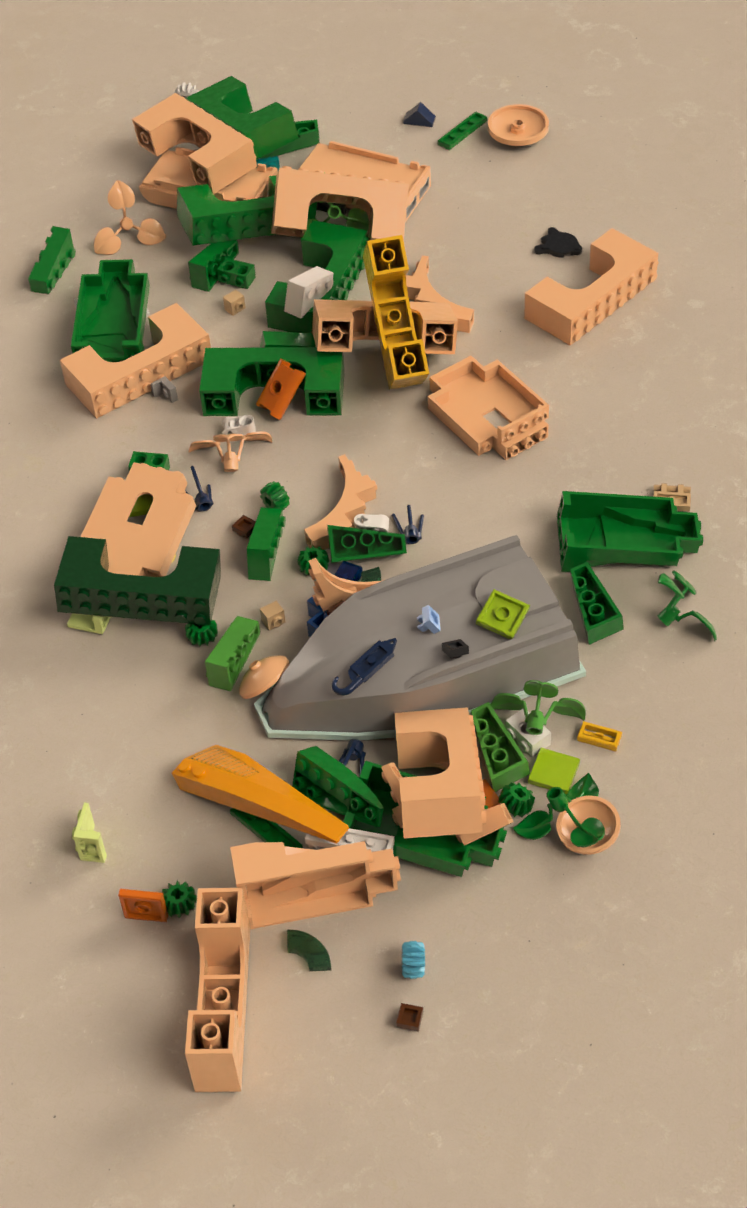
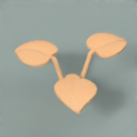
(150, 232)
(230, 459)

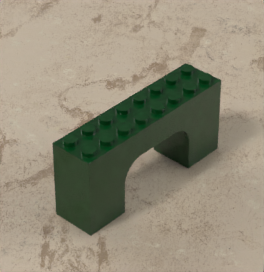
(180, 597)

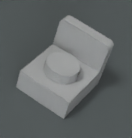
(164, 387)

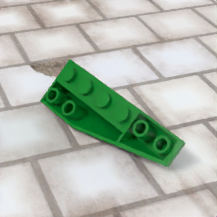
(335, 786)

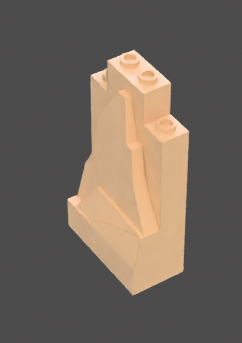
(303, 883)

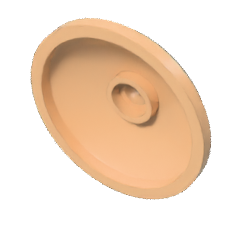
(262, 675)
(584, 808)

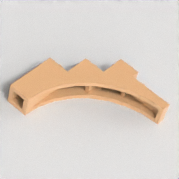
(421, 290)
(356, 493)
(332, 589)
(496, 816)

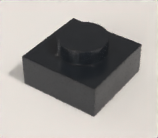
(455, 648)

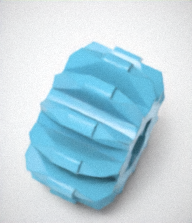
(413, 959)

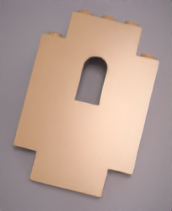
(470, 391)
(149, 546)

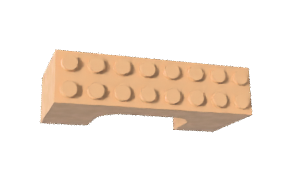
(222, 152)
(298, 189)
(571, 313)
(344, 321)
(109, 385)
(445, 801)
(218, 1025)

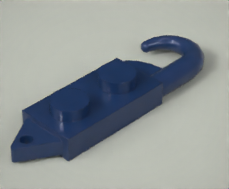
(367, 665)

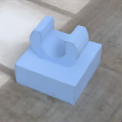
(429, 619)

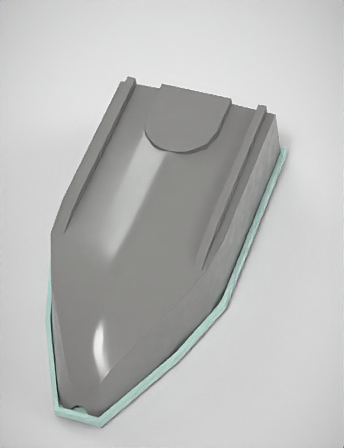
(420, 672)

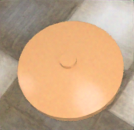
(518, 125)

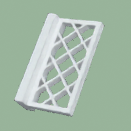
(372, 840)

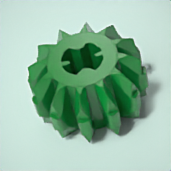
(274, 496)
(309, 554)
(201, 633)
(517, 799)
(179, 899)

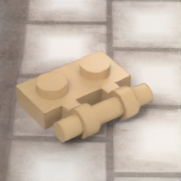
(680, 494)

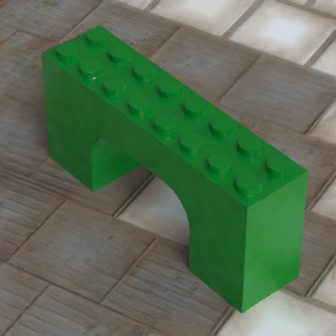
(230, 102)
(214, 220)
(328, 247)
(235, 370)

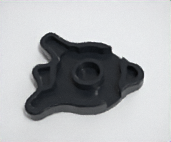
(558, 244)

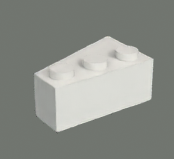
(305, 288)

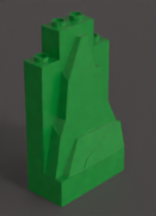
(112, 311)
(623, 530)
(436, 852)

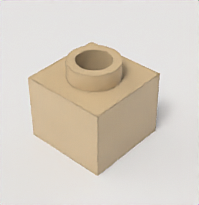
(234, 302)
(272, 615)

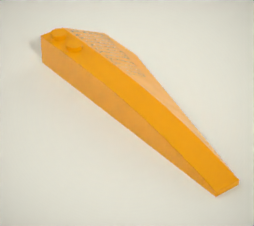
(251, 788)

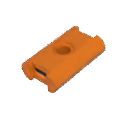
(284, 379)

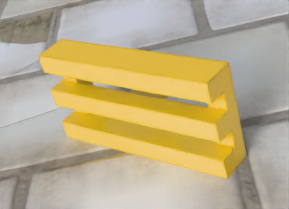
(598, 738)

